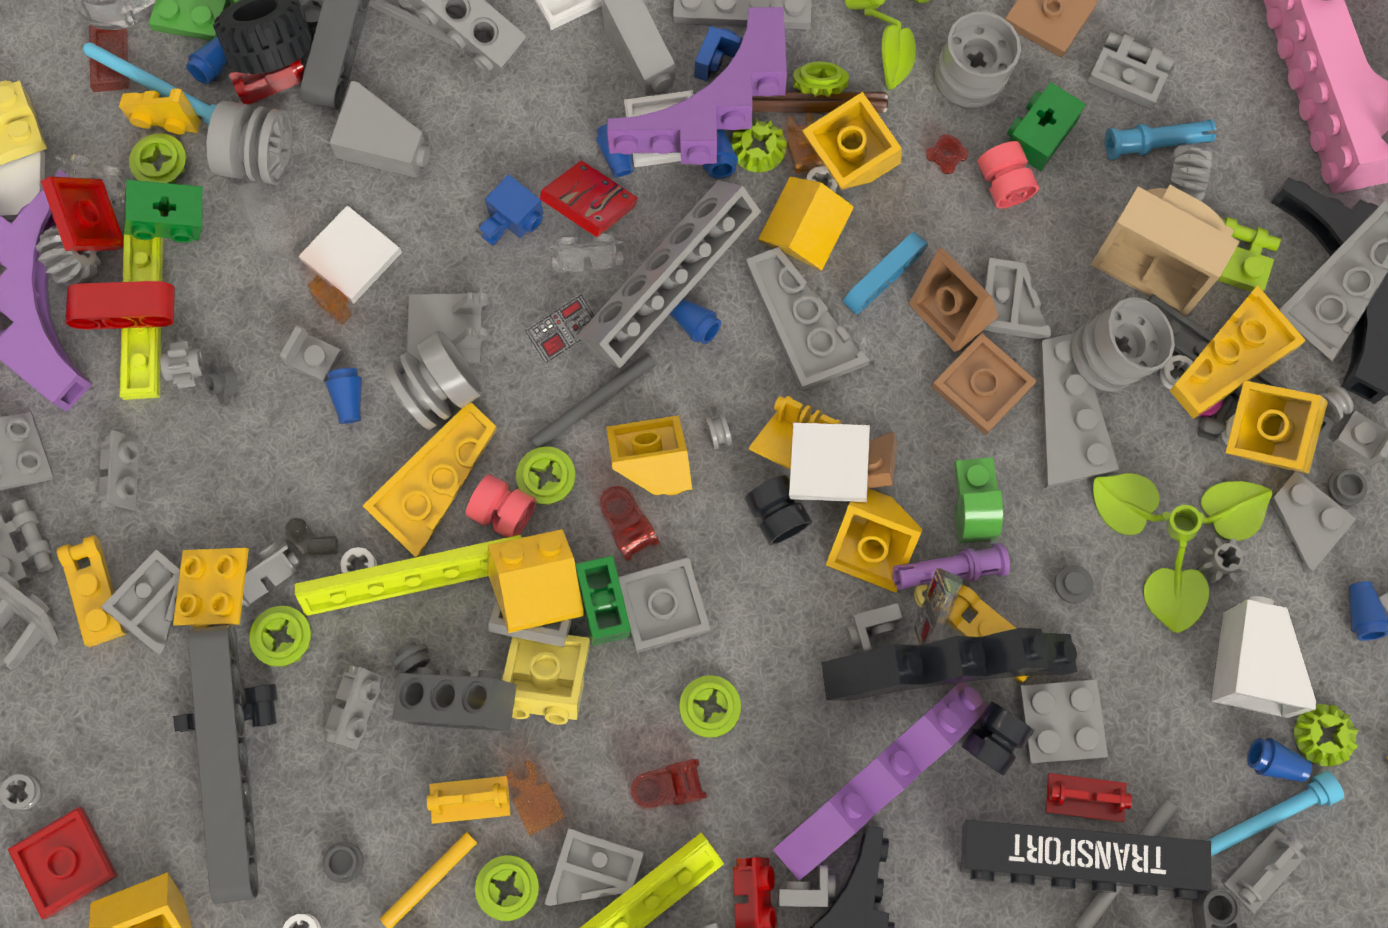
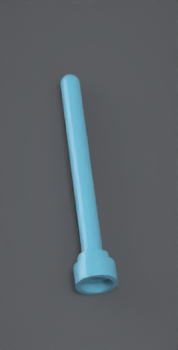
(144, 78)
(1322, 790)

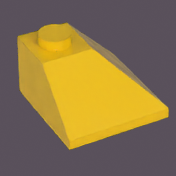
(651, 454)
(874, 540)

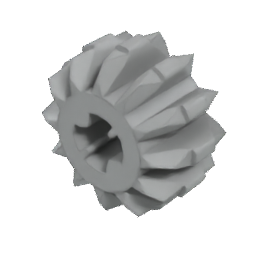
(1189, 170)
(65, 266)

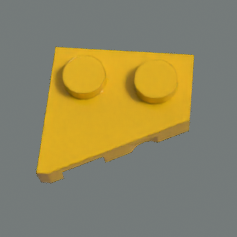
(170, 112)

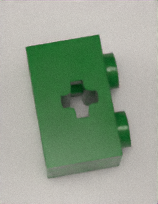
(1058, 113)
(181, 203)
(602, 601)

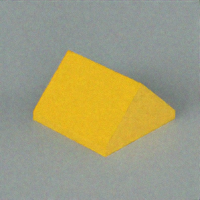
(806, 221)

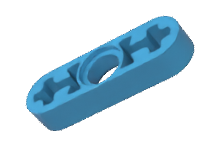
(886, 271)

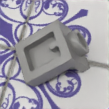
(309, 354)
(1363, 439)
(878, 621)
(799, 893)

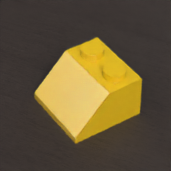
(854, 143)
(1276, 426)
(535, 580)
(144, 905)

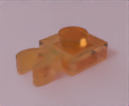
(800, 150)
(330, 300)
(537, 804)

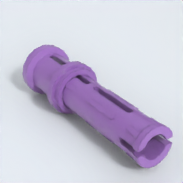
(967, 565)

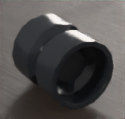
(778, 512)
(997, 738)

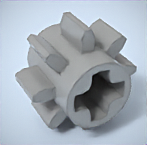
(182, 364)
(1213, 562)

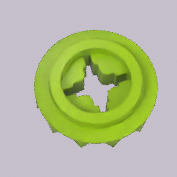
(820, 78)
(147, 151)
(756, 159)
(539, 460)
(275, 620)
(701, 690)
(1308, 733)
(489, 894)

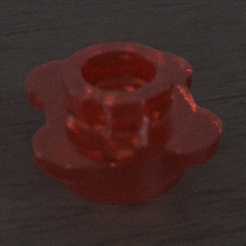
(947, 144)

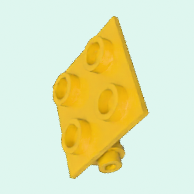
(776, 437)
(211, 587)

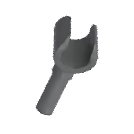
(1212, 427)

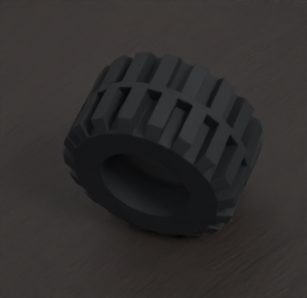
(263, 34)

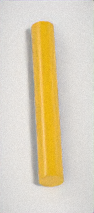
(428, 880)

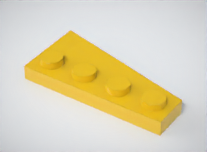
(1240, 351)
(425, 487)

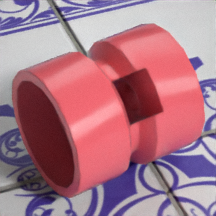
(1006, 171)
(499, 506)

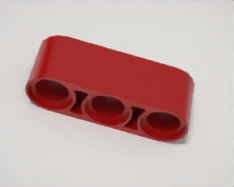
(120, 305)

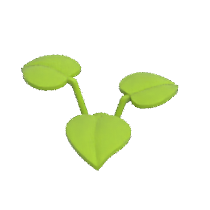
(897, 42)
(1233, 508)

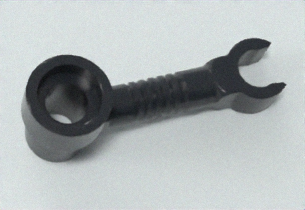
(258, 708)

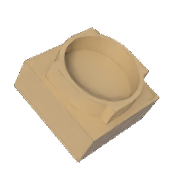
(1167, 247)

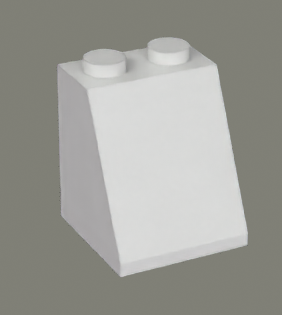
(1261, 661)

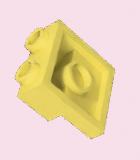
(18, 123)
(547, 677)

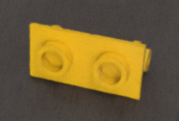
(469, 799)

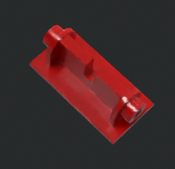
(255, 87)
(1087, 797)
(756, 879)

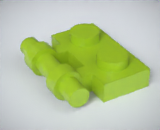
(1249, 267)

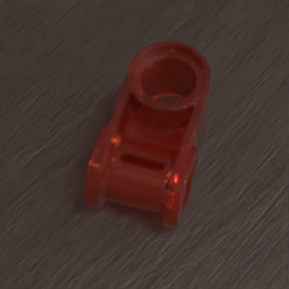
(628, 529)
(671, 785)

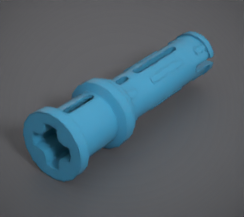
(1144, 139)

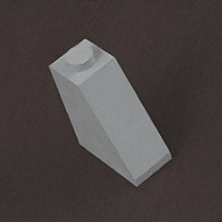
(638, 44)
(377, 135)

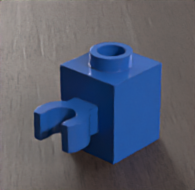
(512, 209)

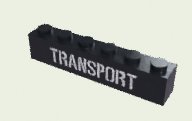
(1086, 857)

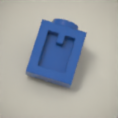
(715, 45)

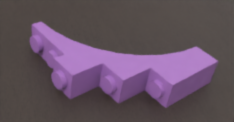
(724, 104)
(31, 341)
(881, 780)

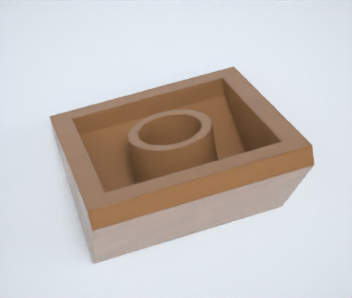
(953, 302)

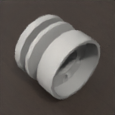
(977, 59)
(249, 142)
(1123, 344)
(427, 384)

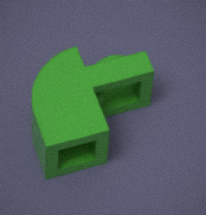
(979, 501)

